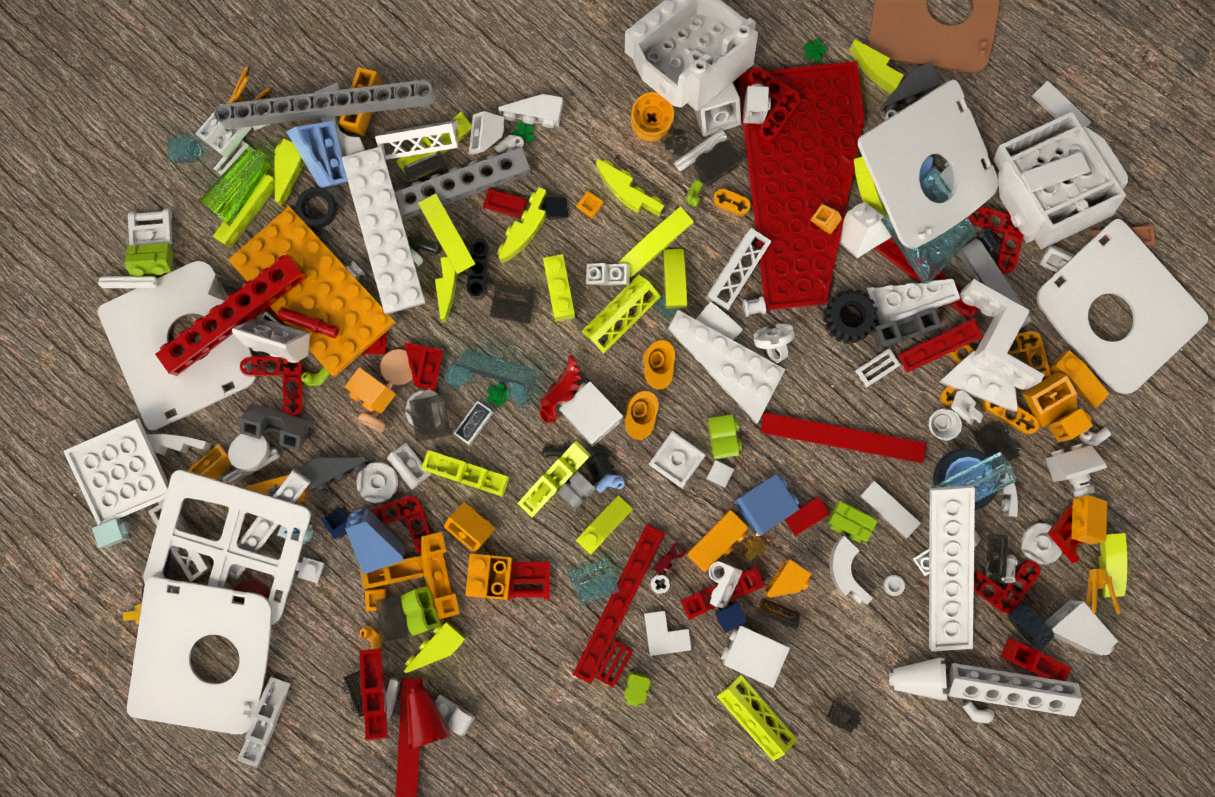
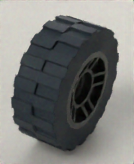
(1030, 626)

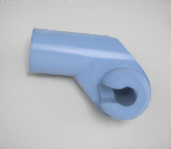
(609, 480)

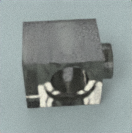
(834, 717)

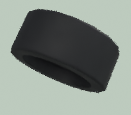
(304, 198)

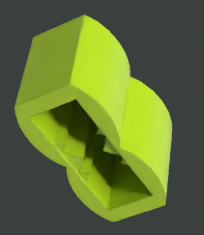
(723, 437)
(420, 611)

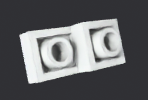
(608, 274)
(1010, 503)

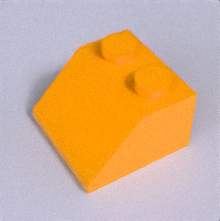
(787, 580)

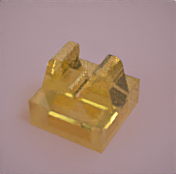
(754, 547)

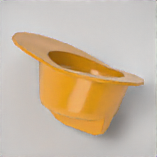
(659, 364)
(641, 415)

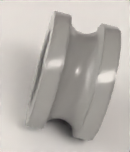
(355, 270)

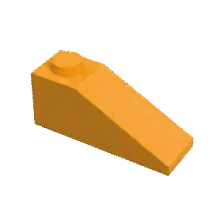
(1081, 377)

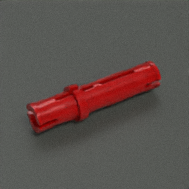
(316, 325)

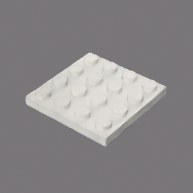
(118, 472)

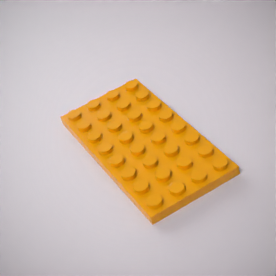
(326, 293)

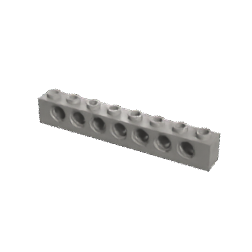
(461, 189)

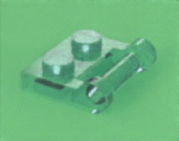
(594, 588)

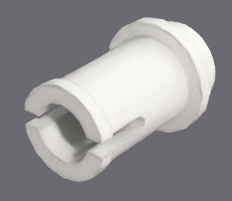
(1010, 569)

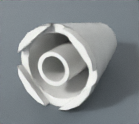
(921, 679)

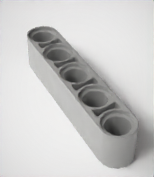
(986, 271)

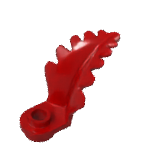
(560, 391)

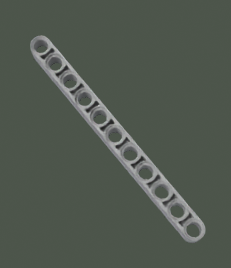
(334, 108)

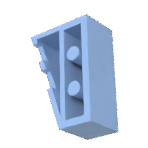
(320, 152)

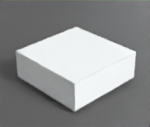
(720, 474)

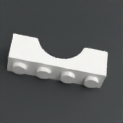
(347, 144)

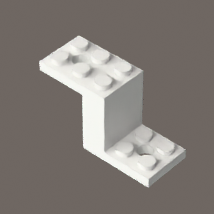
(1000, 335)

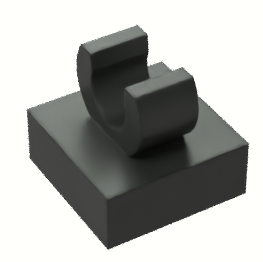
(599, 466)

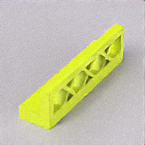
(230, 234)
(619, 310)
(755, 721)

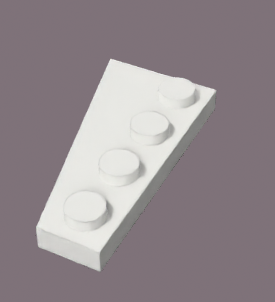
(908, 299)

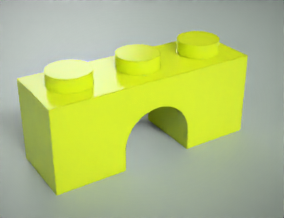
(559, 288)

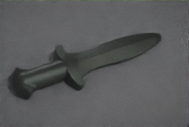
(417, 244)
(593, 451)

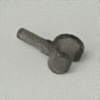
(321, 234)

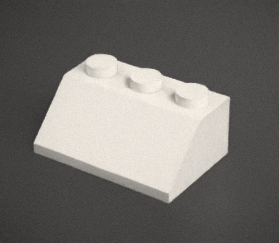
(273, 339)

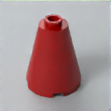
(424, 719)

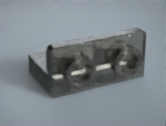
(995, 439)

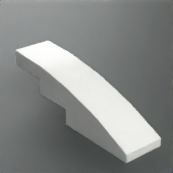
(162, 442)
(264, 722)

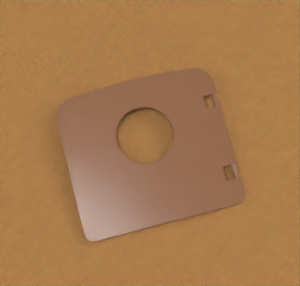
(912, 36)

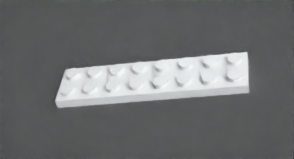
(383, 230)
(951, 568)

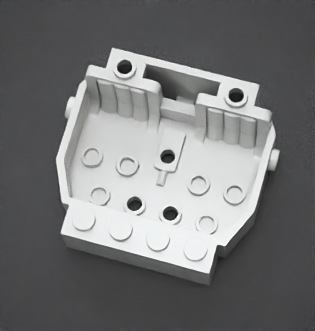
(701, 64)
(1045, 212)

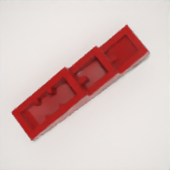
(373, 694)

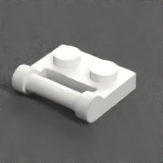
(150, 233)

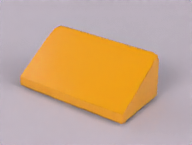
(213, 463)

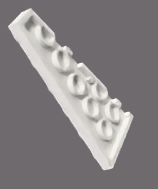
(735, 368)

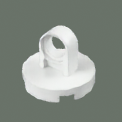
(775, 339)

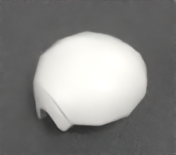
(945, 424)

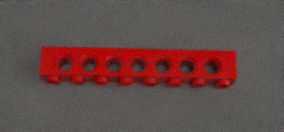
(169, 352)

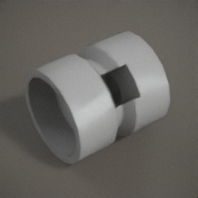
(576, 490)

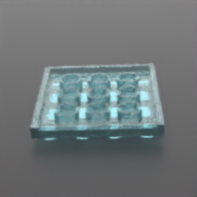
(934, 255)

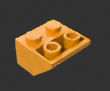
(1051, 398)
(488, 576)

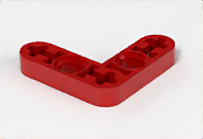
(779, 98)
(1008, 234)
(286, 377)
(410, 516)
(1000, 594)

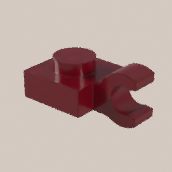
(664, 563)

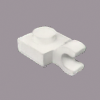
(964, 407)
(310, 569)

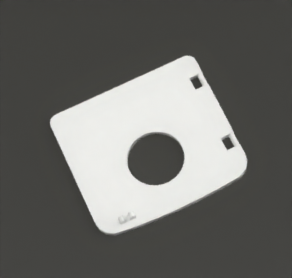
(903, 143)
(1161, 308)
(142, 323)
(162, 674)

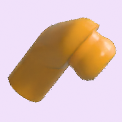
(372, 636)

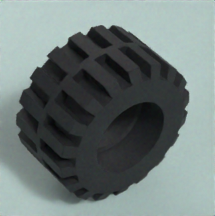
(859, 302)

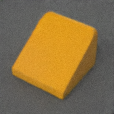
(826, 218)

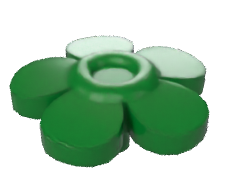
(814, 50)
(524, 131)
(497, 394)

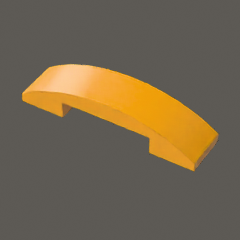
(436, 575)

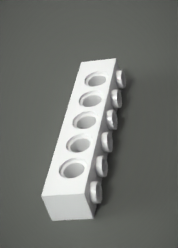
(1013, 689)

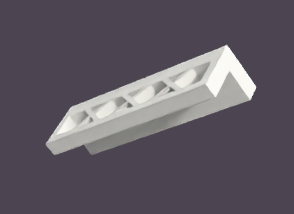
(418, 132)
(732, 263)
(199, 559)

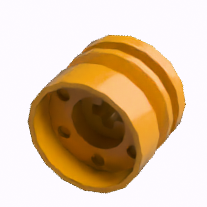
(651, 106)

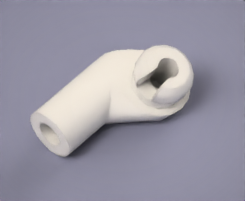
(509, 142)
(1095, 438)
(981, 716)

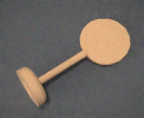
(395, 371)

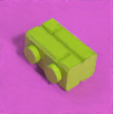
(149, 259)
(851, 521)
(636, 688)

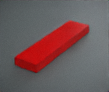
(940, 345)

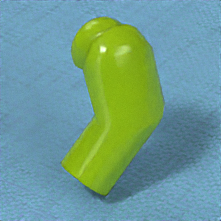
(692, 198)
(315, 379)

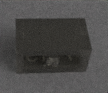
(717, 162)

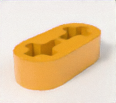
(733, 198)

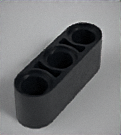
(480, 278)

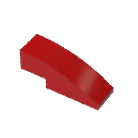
(1034, 661)

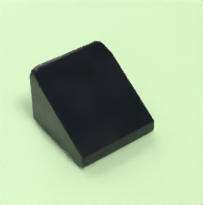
(556, 208)

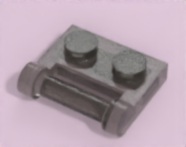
(512, 309)
(424, 418)

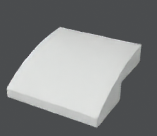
(219, 137)
(719, 321)

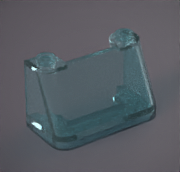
(468, 363)

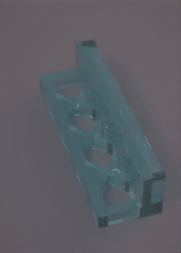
(983, 472)

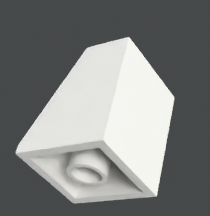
(720, 112)
(591, 413)
(1081, 628)
(755, 655)

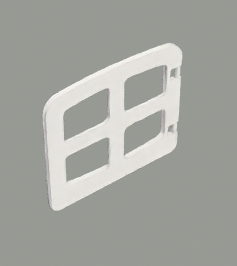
(226, 550)

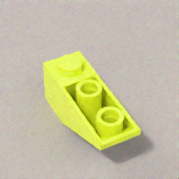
(443, 644)

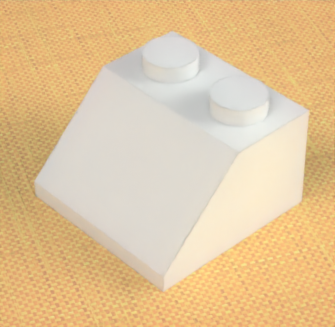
(863, 230)
(1074, 463)

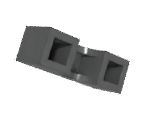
(906, 329)
(260, 420)

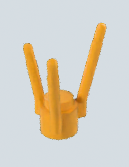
(240, 87)
(1097, 580)

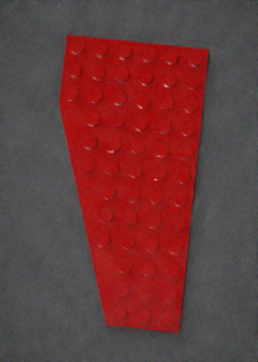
(798, 173)

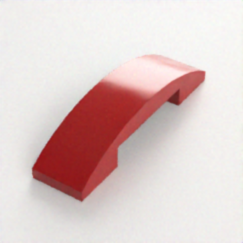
(700, 602)

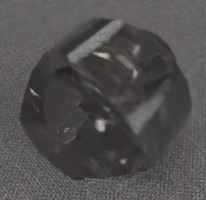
(678, 149)

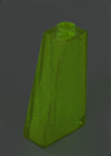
(236, 185)

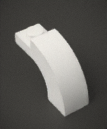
(840, 570)

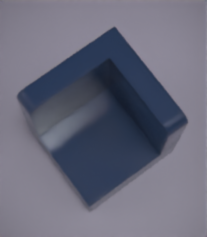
(336, 523)
(730, 617)

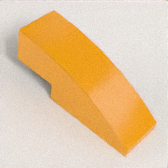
(401, 571)

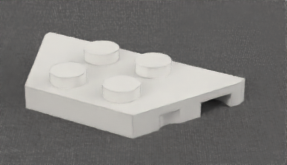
(981, 383)

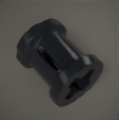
(989, 240)

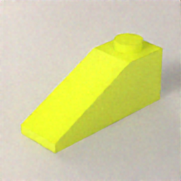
(287, 170)
(604, 525)

